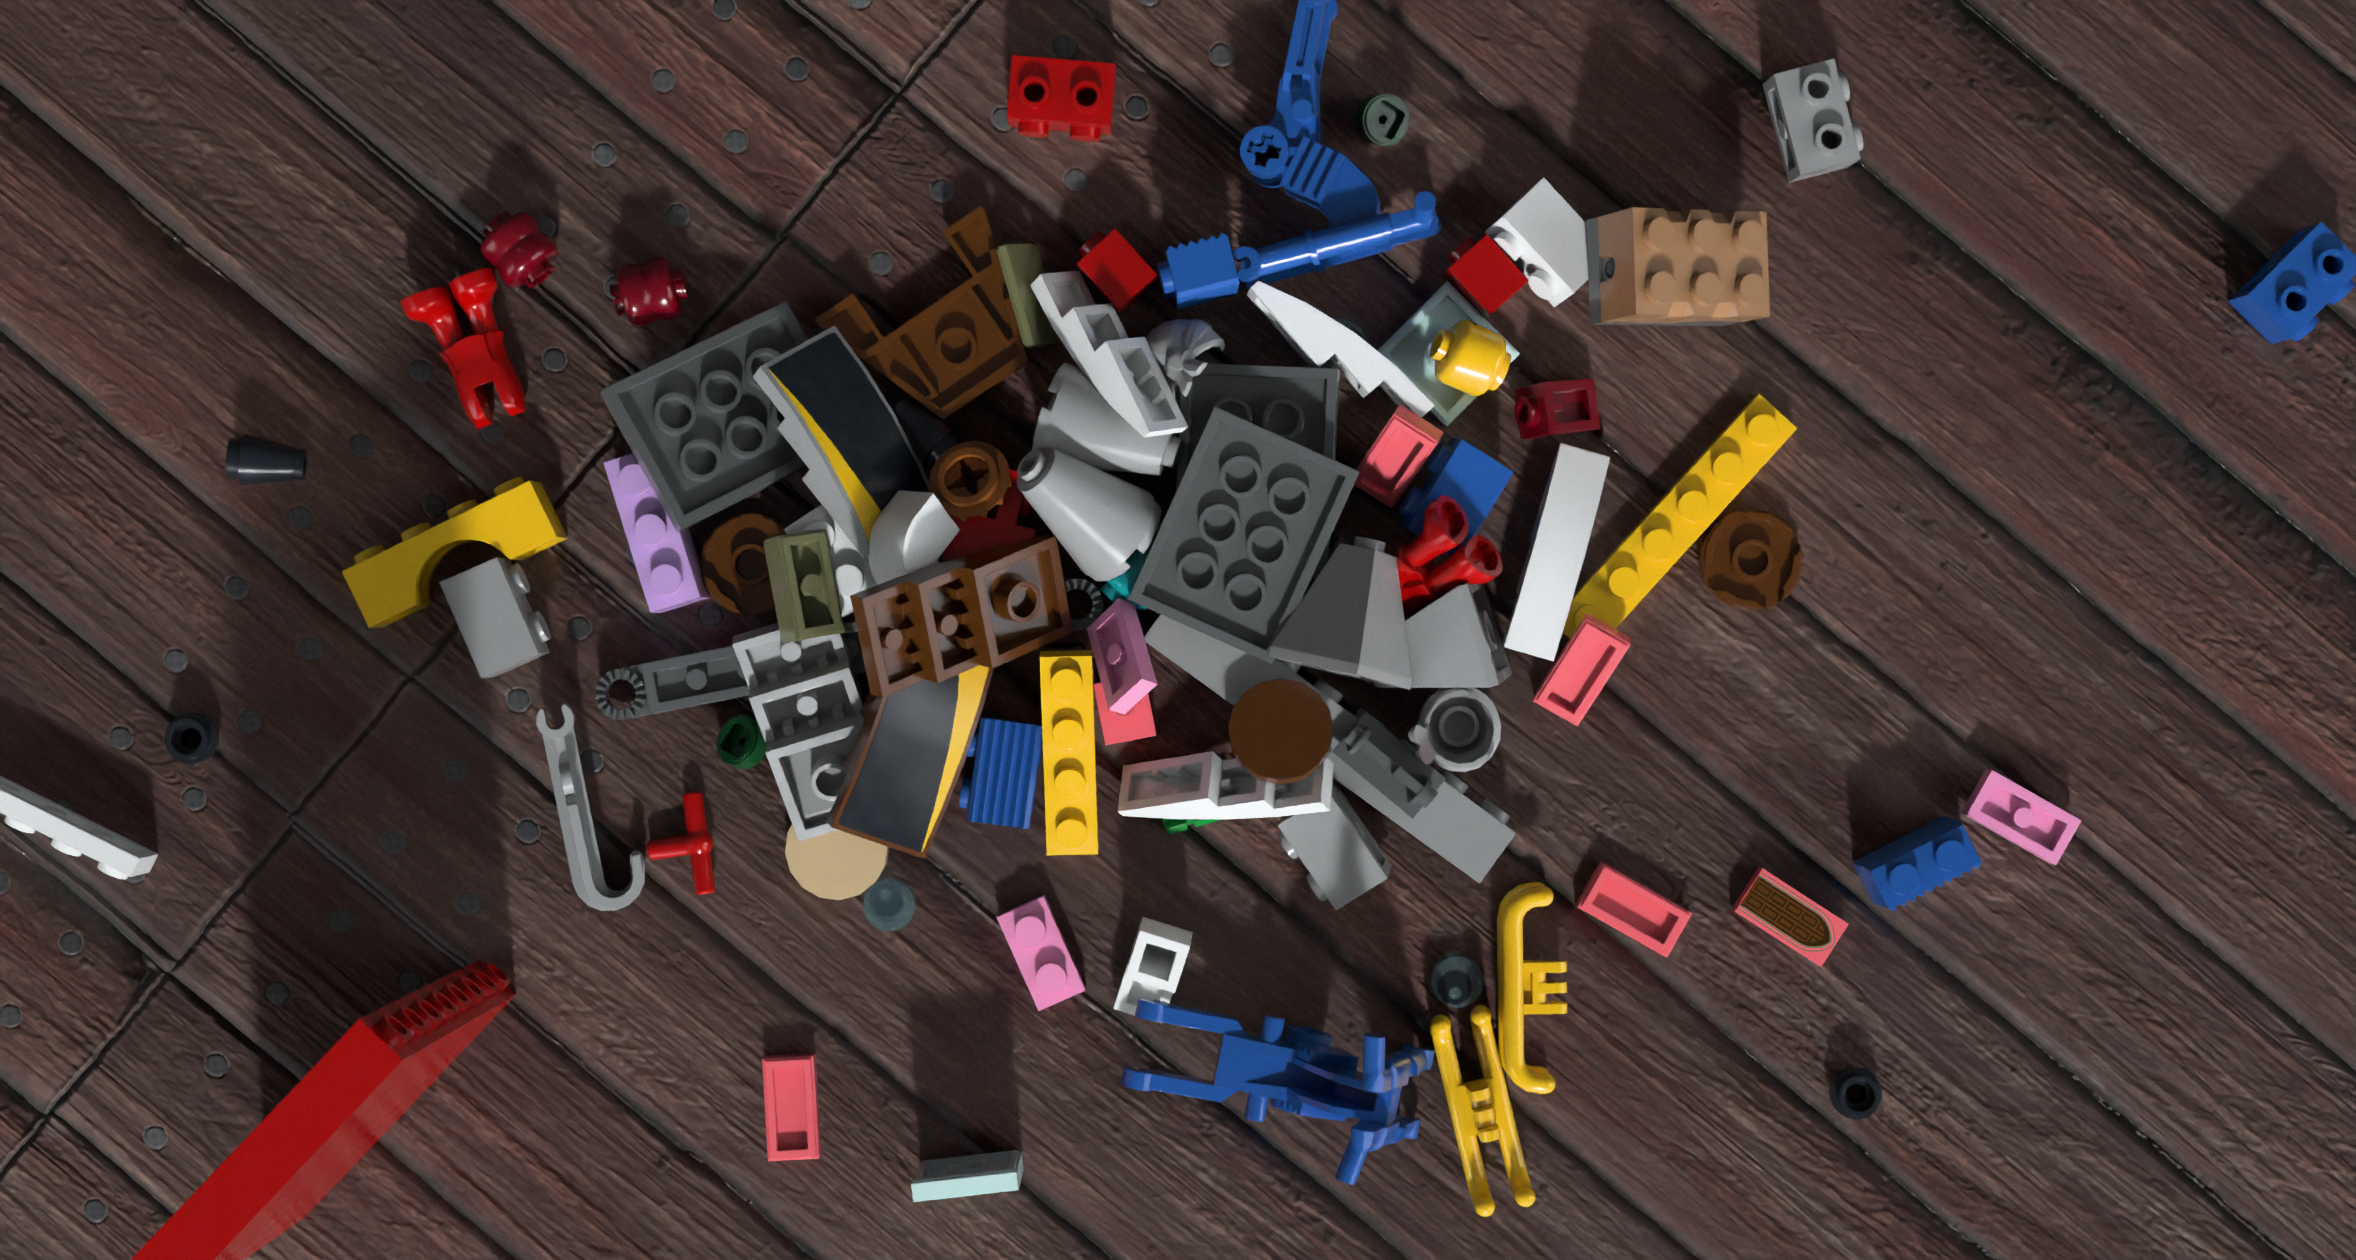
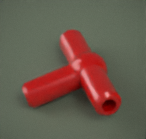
(695, 843)

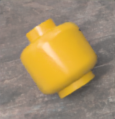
(1470, 358)

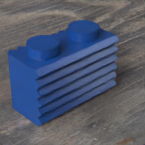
(1199, 272)
(1003, 772)
(1917, 863)

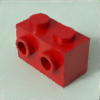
(1061, 97)

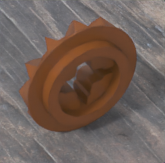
(949, 478)

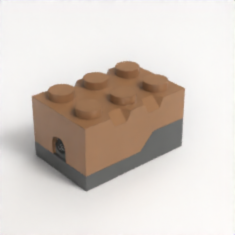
(1678, 267)

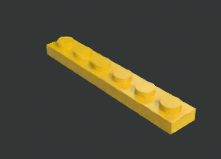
(1681, 515)

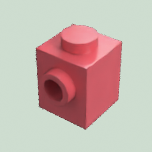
(1120, 728)

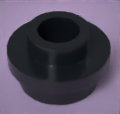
(177, 741)
(1870, 1097)

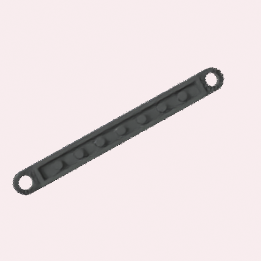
(718, 675)

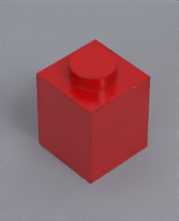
(1115, 269)
(1483, 275)

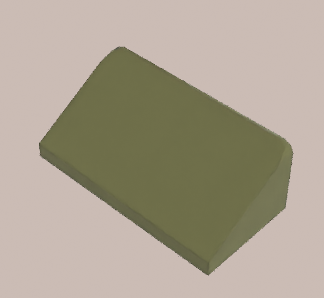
(1020, 268)
(803, 586)

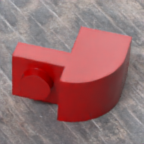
(986, 533)

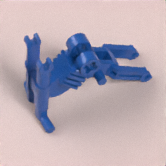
(1318, 173)
(1298, 1074)

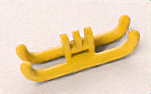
(1523, 986)
(1481, 1110)

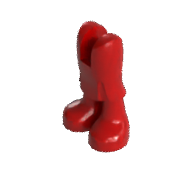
(472, 358)
(1443, 529)

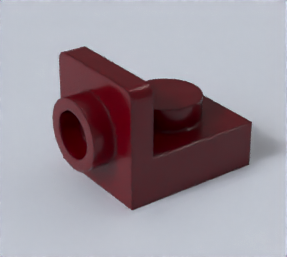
(1556, 408)

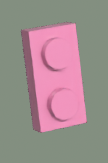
(1121, 656)
(2021, 816)
(1041, 952)

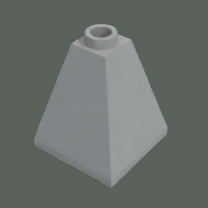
(1351, 619)
(1456, 642)

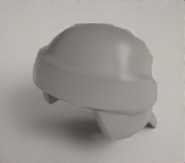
(1175, 348)
(1456, 729)

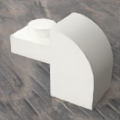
(909, 535)
(1153, 964)

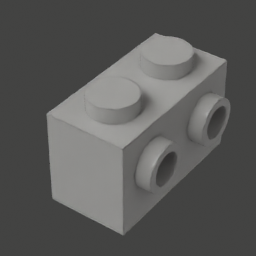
(1813, 120)
(496, 616)
(1335, 850)

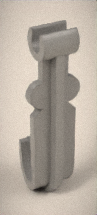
(577, 820)

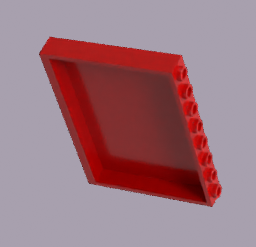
(331, 1118)

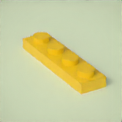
(1069, 752)

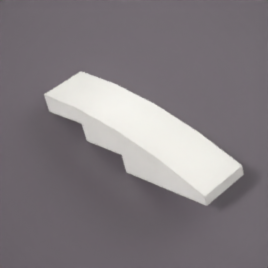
(1322, 338)
(1116, 365)
(1556, 551)
(1217, 789)

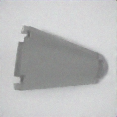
(1093, 432)
(1089, 510)

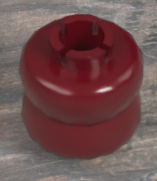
(518, 249)
(649, 291)

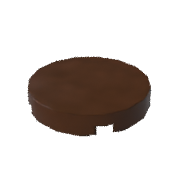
(1750, 560)
(737, 565)
(1280, 731)

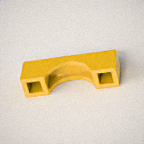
(398, 579)

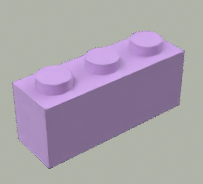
(662, 557)

